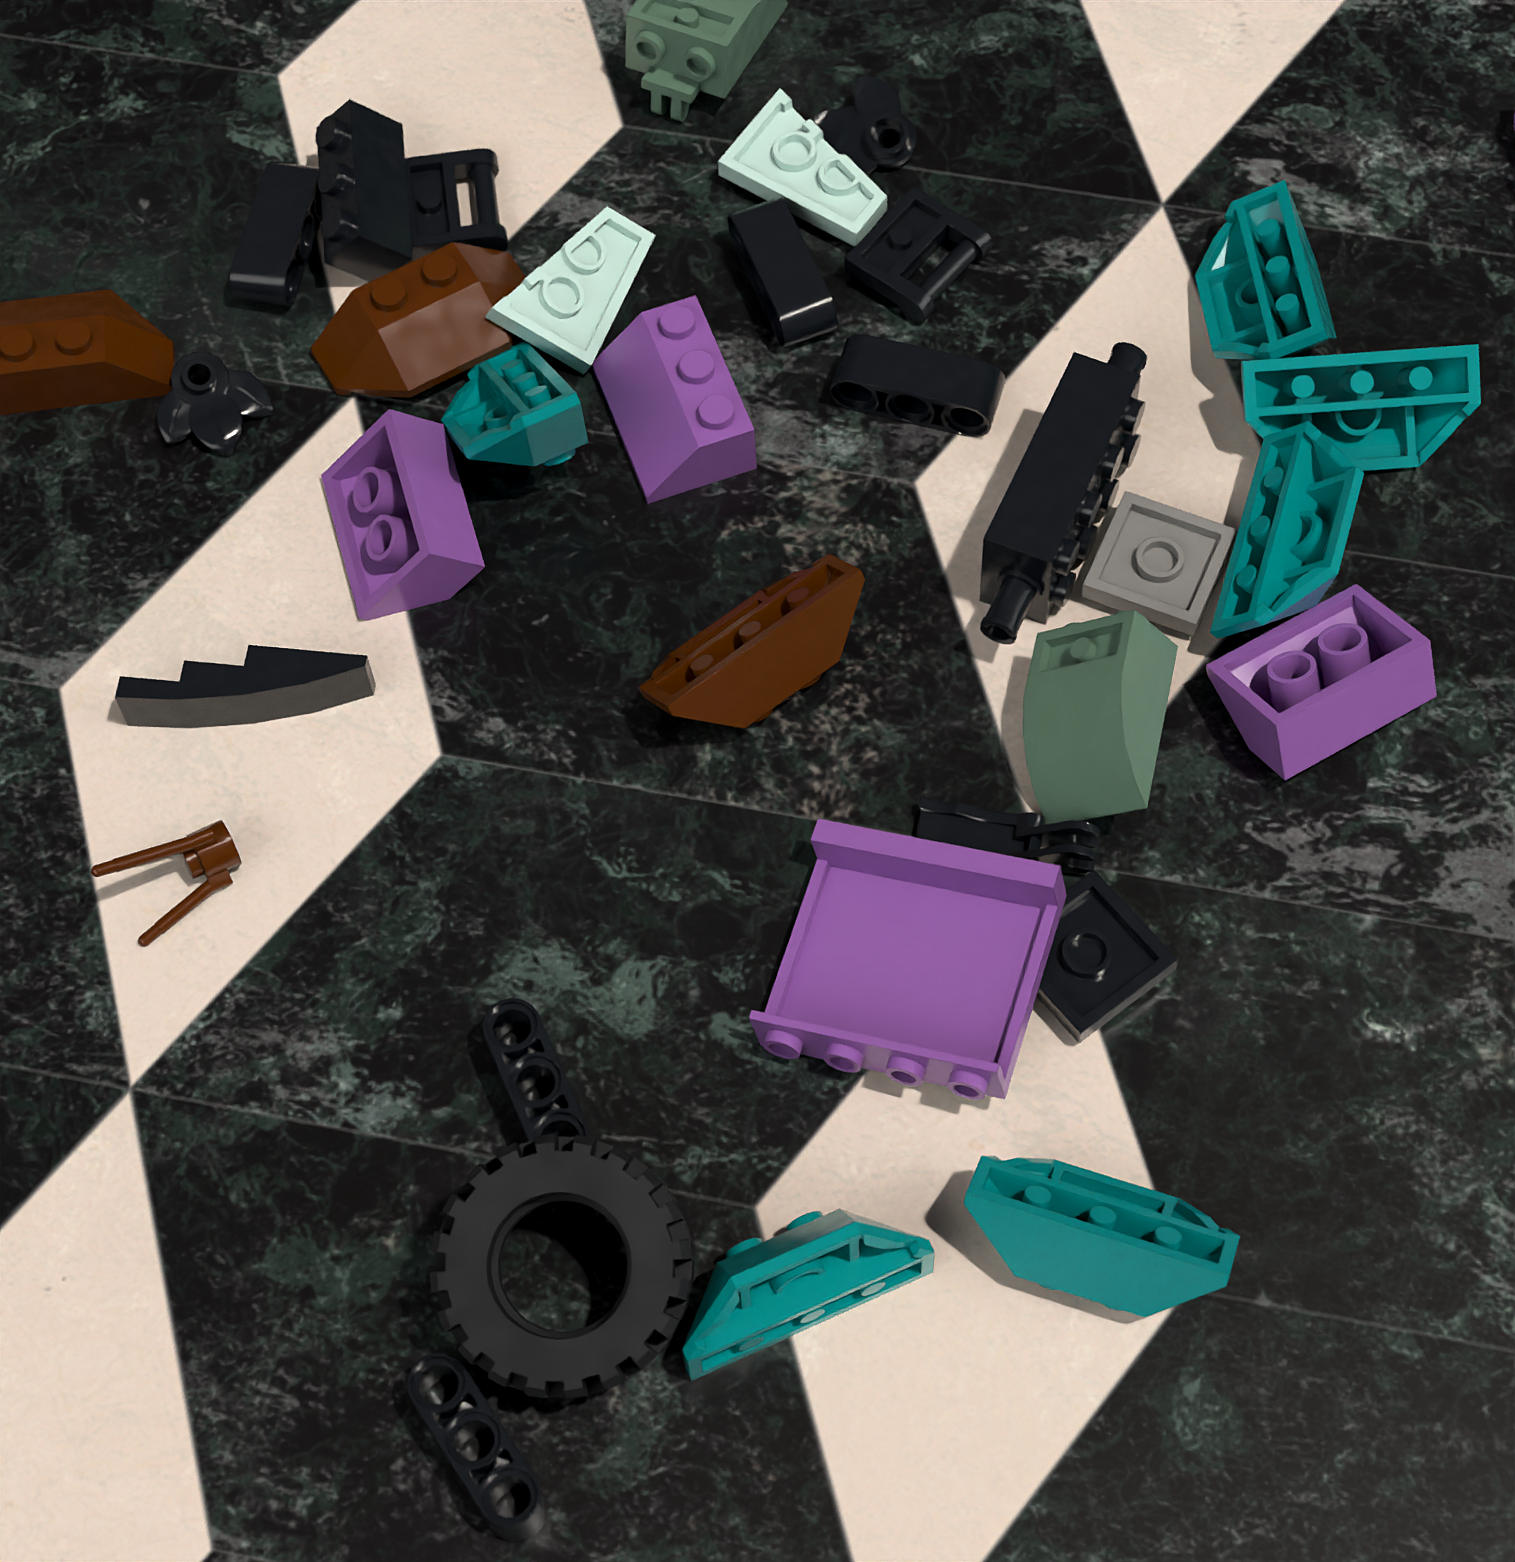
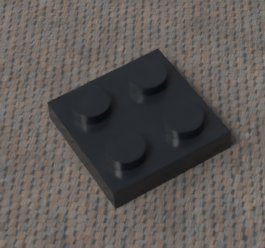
(1099, 959)

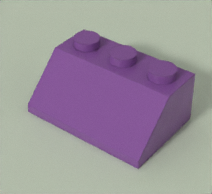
(675, 402)
(401, 517)
(1324, 680)

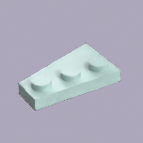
(791, 160)
(578, 291)

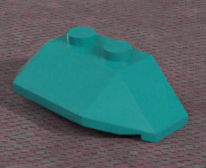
(1263, 282)
(1371, 405)
(516, 411)
(1288, 530)
(1098, 1234)
(798, 1282)

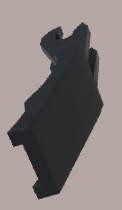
(1010, 834)

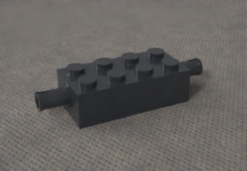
(1060, 490)

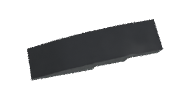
(267, 688)

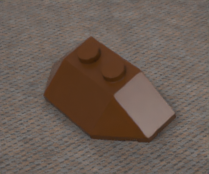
(419, 323)
(79, 353)
(761, 648)

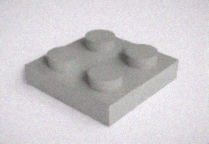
(1159, 562)

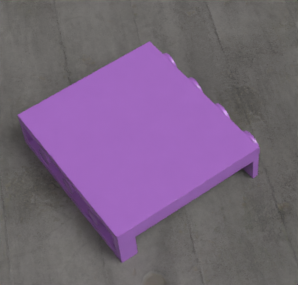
(914, 960)

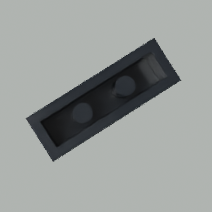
(363, 192)

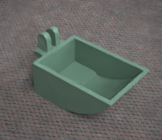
(695, 46)
(1096, 715)

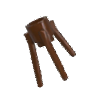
(204, 852)

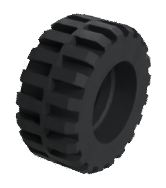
(471, 1249)

